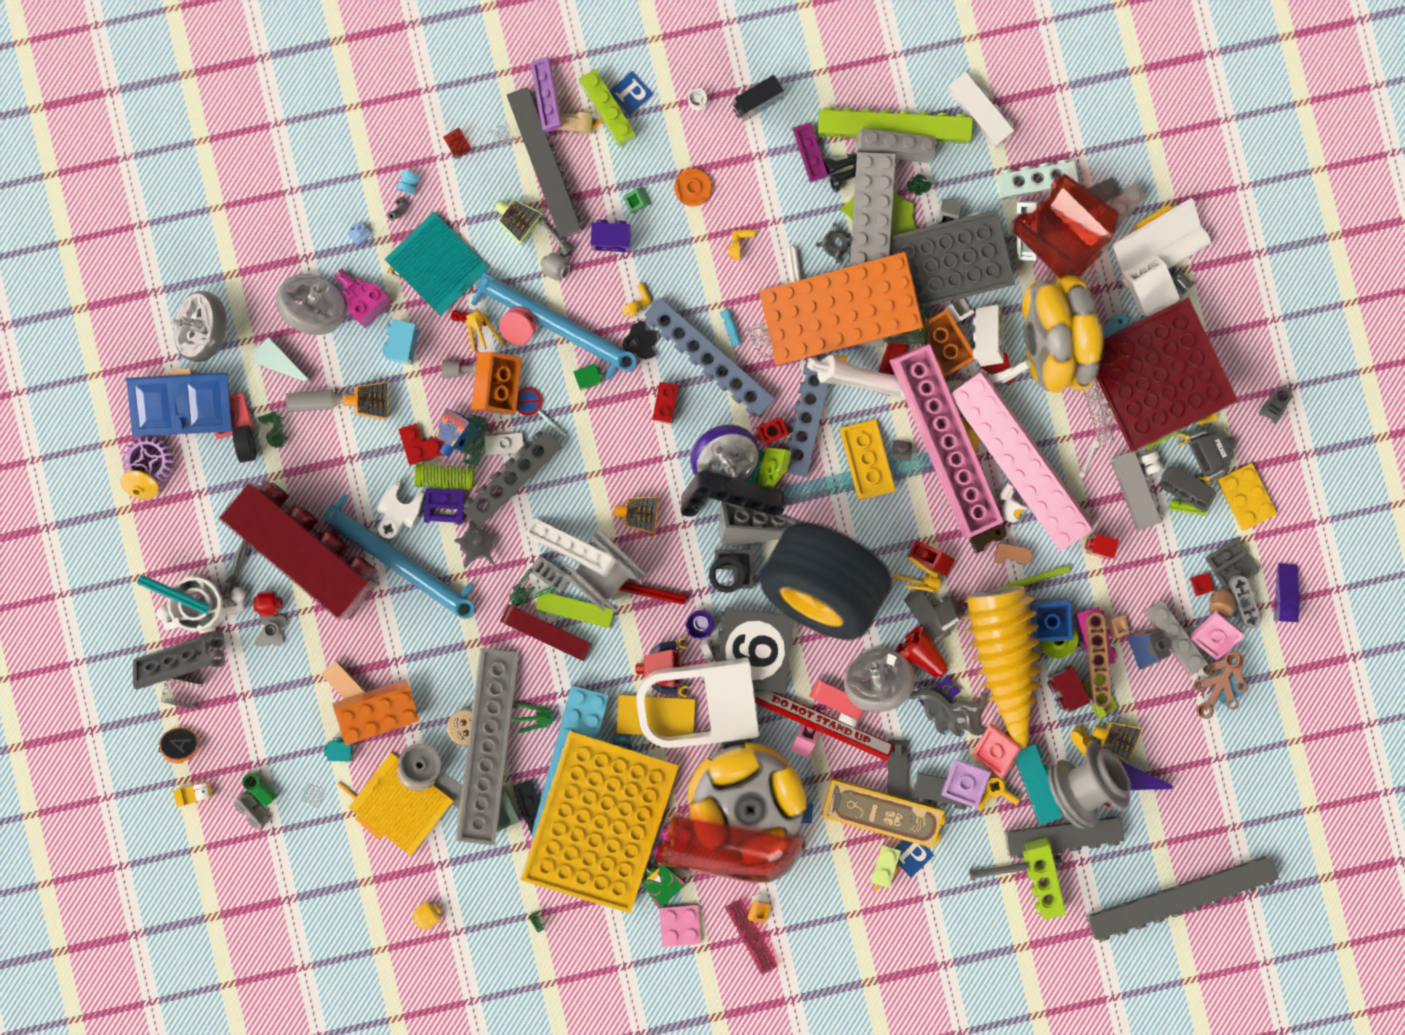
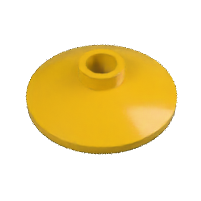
(139, 484)

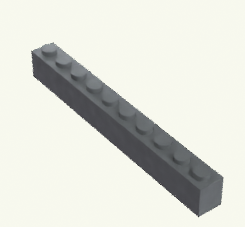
(1182, 898)

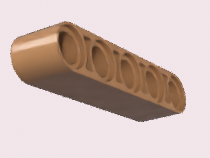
(1092, 651)

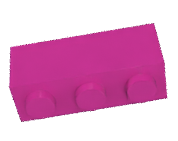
(1096, 640)

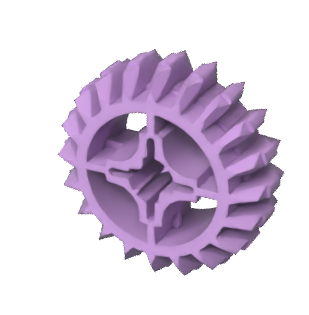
(164, 457)

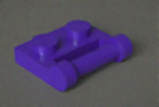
(445, 500)

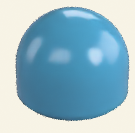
(623, 739)

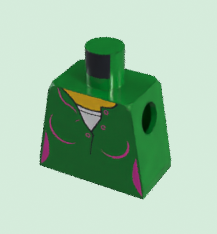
(662, 883)

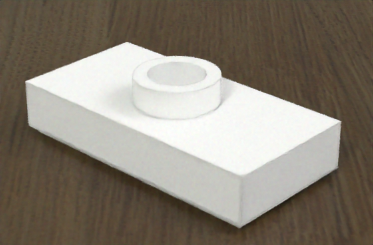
(503, 444)

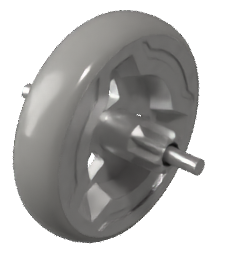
(316, 295)
(876, 694)

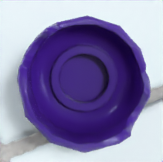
(700, 625)

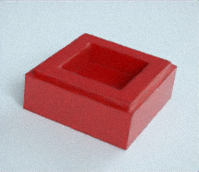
(1201, 584)

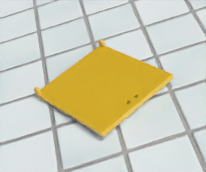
(398, 812)

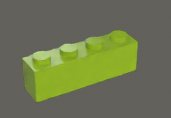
(607, 108)

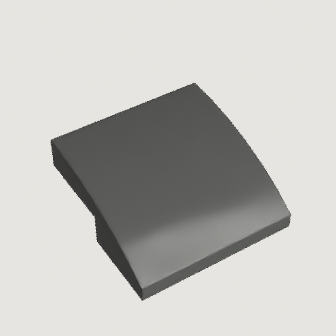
(1231, 561)

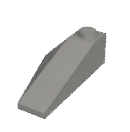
(748, 526)

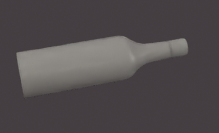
(312, 400)

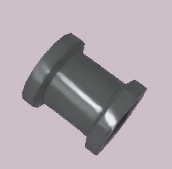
(1182, 282)

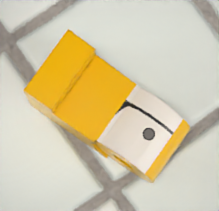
(192, 794)

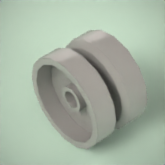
(423, 757)

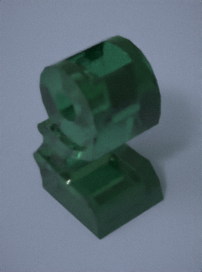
(274, 436)

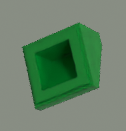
(637, 199)

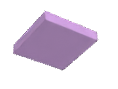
(965, 783)

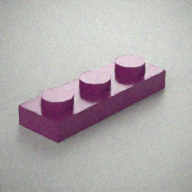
(810, 152)

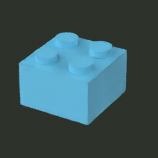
(401, 342)

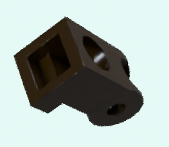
(994, 534)

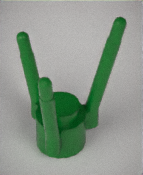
(543, 717)

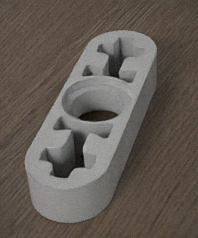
(1245, 586)

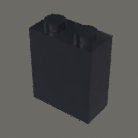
(758, 98)

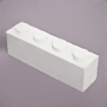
(978, 106)

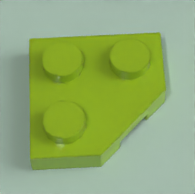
(773, 466)

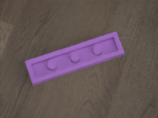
(546, 94)

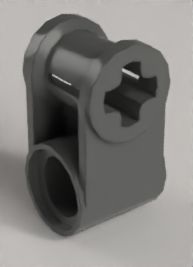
(1273, 407)

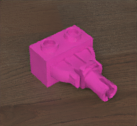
(365, 301)

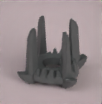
(826, 243)

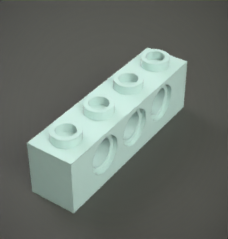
(1010, 190)

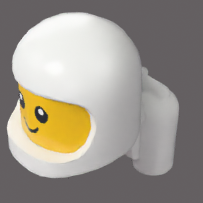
(1012, 508)

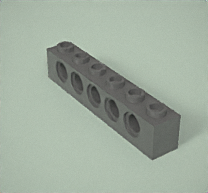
(550, 448)

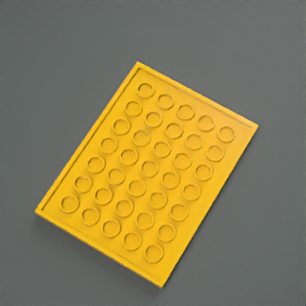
(599, 822)

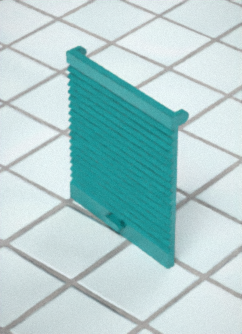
(436, 263)

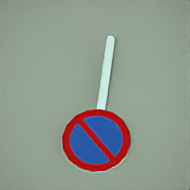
(530, 402)

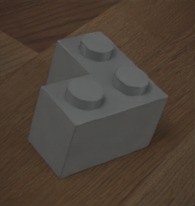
(746, 560)

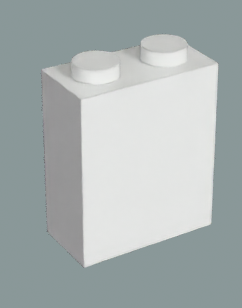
(1152, 287)

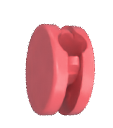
(518, 325)

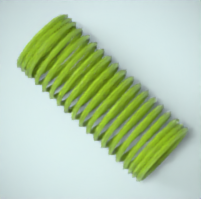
(421, 471)

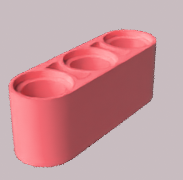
(835, 699)

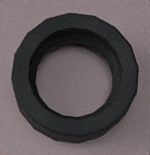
(244, 443)
(741, 577)

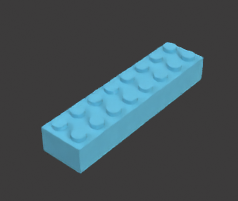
(581, 715)

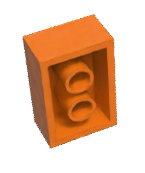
(948, 344)
(496, 383)

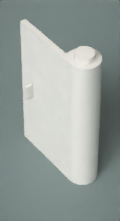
(1168, 237)

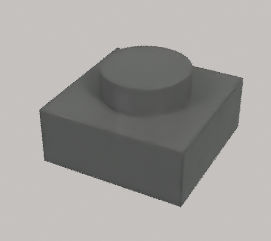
(901, 450)

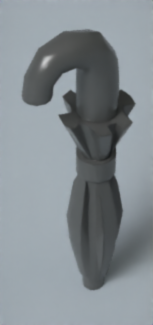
(239, 559)

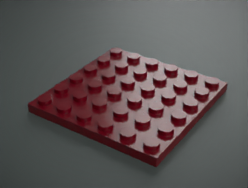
(1162, 375)

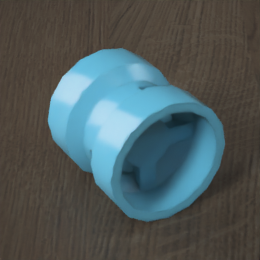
(408, 182)

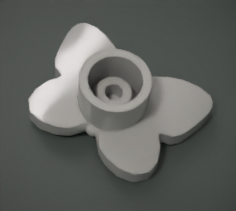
(271, 631)

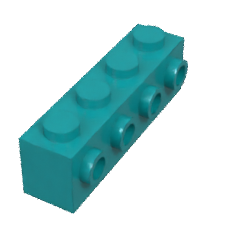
(1037, 785)

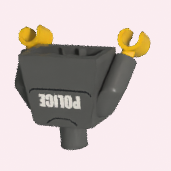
(1211, 452)

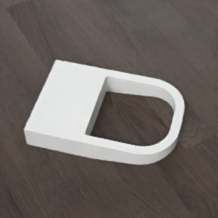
(728, 700)

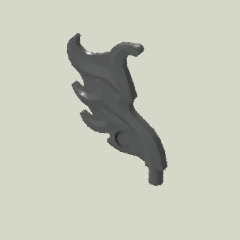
(951, 715)

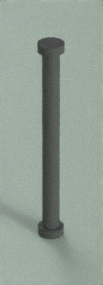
(1007, 869)

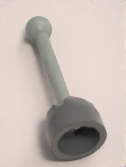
(565, 248)

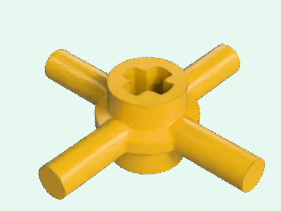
(1001, 791)

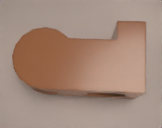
(1018, 554)

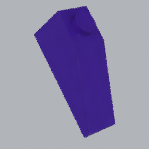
(1286, 593)
(1142, 781)

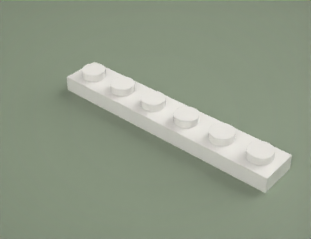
(570, 547)

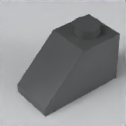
(948, 611)

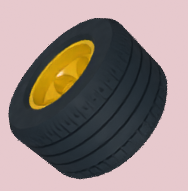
(826, 580)

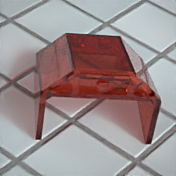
(1067, 228)

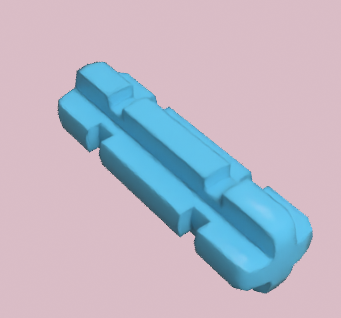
(730, 327)

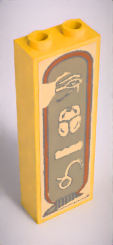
(883, 813)

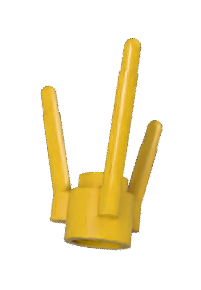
(475, 320)
(929, 583)

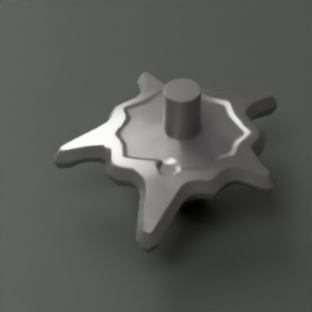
(476, 544)

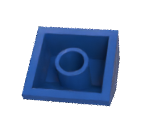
(1053, 619)

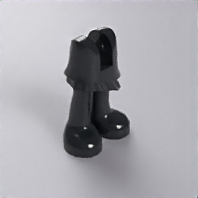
(832, 166)

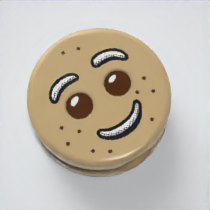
(459, 726)

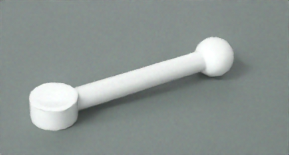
(1095, 444)

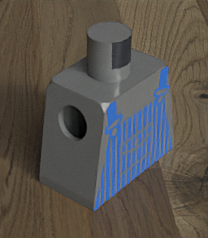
(1149, 647)

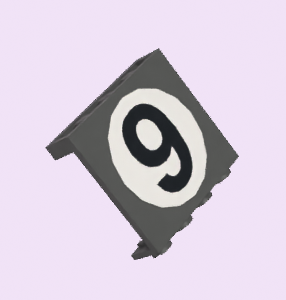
(761, 639)

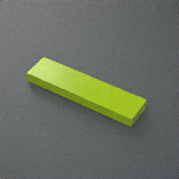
(575, 609)

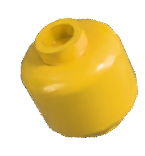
(426, 915)

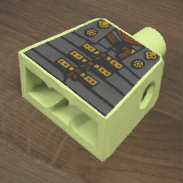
(518, 219)

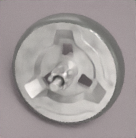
(198, 336)

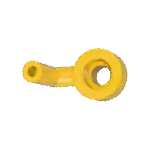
(734, 249)
(632, 308)

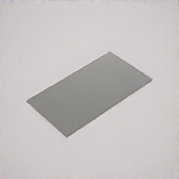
(450, 788)

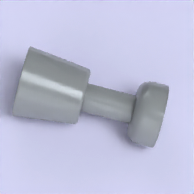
(453, 369)

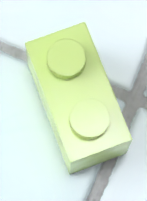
(885, 866)

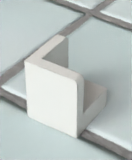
(960, 311)

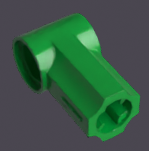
(261, 790)

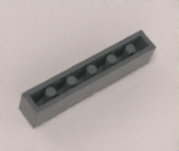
(1066, 836)

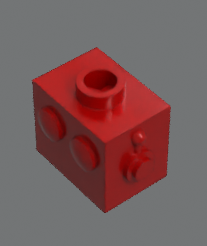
(777, 425)

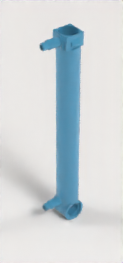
(556, 323)
(398, 561)

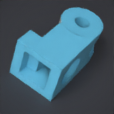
(1115, 324)

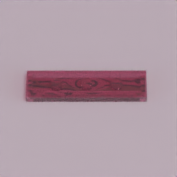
(751, 936)

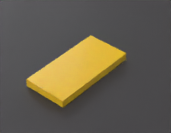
(867, 459)
(663, 715)

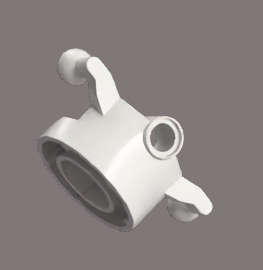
(187, 618)

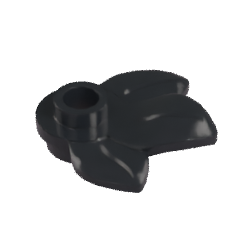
(644, 341)

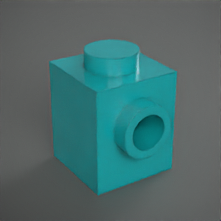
(338, 751)

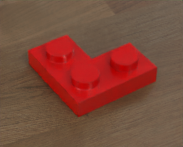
(416, 449)

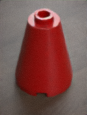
(923, 652)

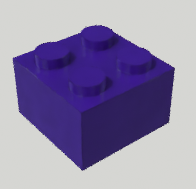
(611, 236)

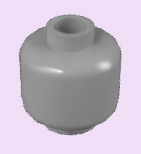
(555, 266)

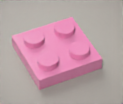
(1216, 635)
(680, 925)

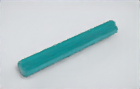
(173, 594)

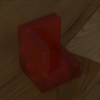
(457, 143)

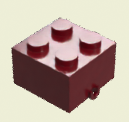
(1068, 689)

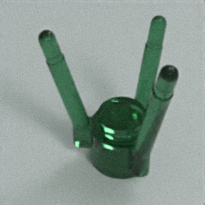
(521, 594)

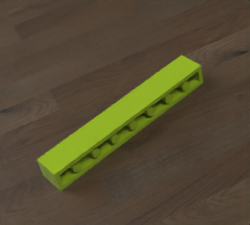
(848, 124)

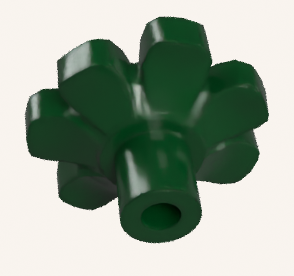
(918, 184)

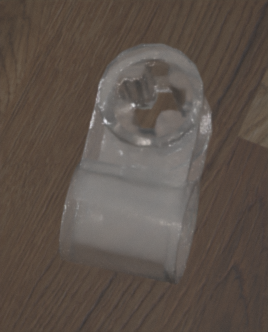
(759, 336)

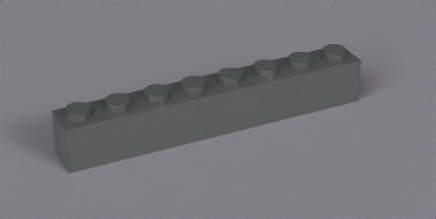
(544, 163)

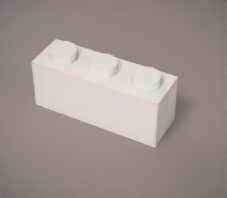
(988, 335)

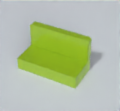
(1099, 711)

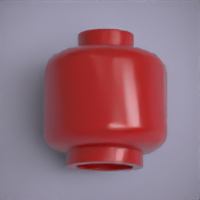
(267, 603)

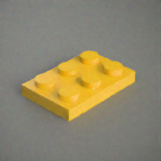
(1246, 497)

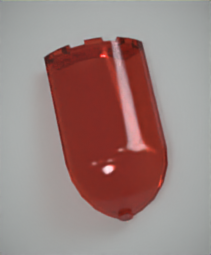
(728, 850)

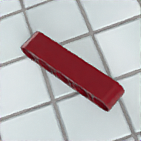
(546, 632)

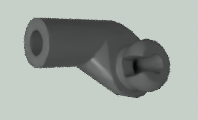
(399, 211)

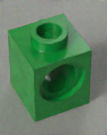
(588, 376)

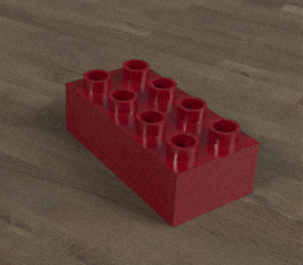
(298, 550)

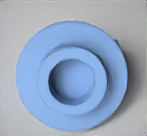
(359, 233)

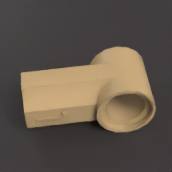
(579, 123)

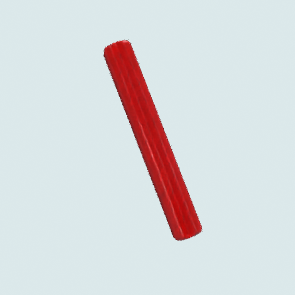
(653, 593)

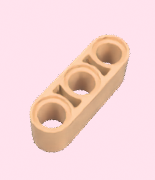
(342, 680)

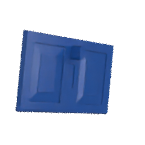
(179, 404)

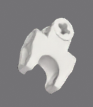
(397, 513)

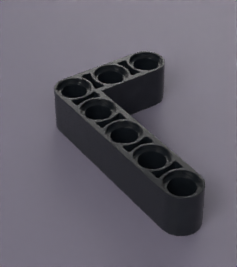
(731, 491)

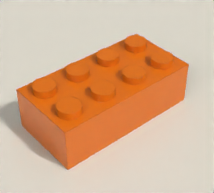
(375, 712)

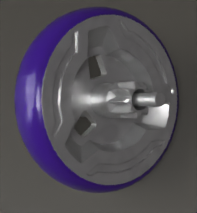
(719, 446)

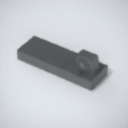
(898, 769)

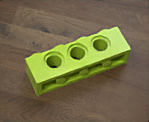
(1054, 905)

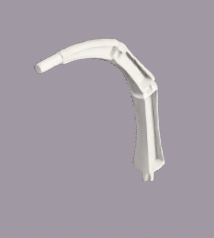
(837, 371)

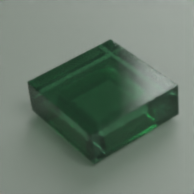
(536, 921)

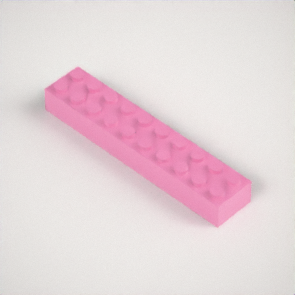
(946, 441)
(1021, 460)

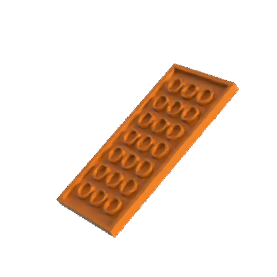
(841, 309)

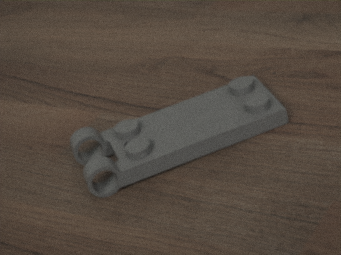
(178, 660)

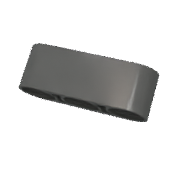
(1187, 488)
(926, 615)

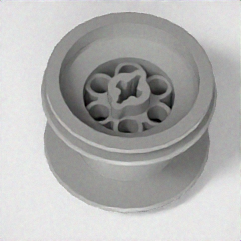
(597, 586)
(1090, 785)

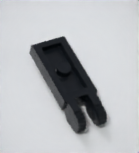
(527, 801)

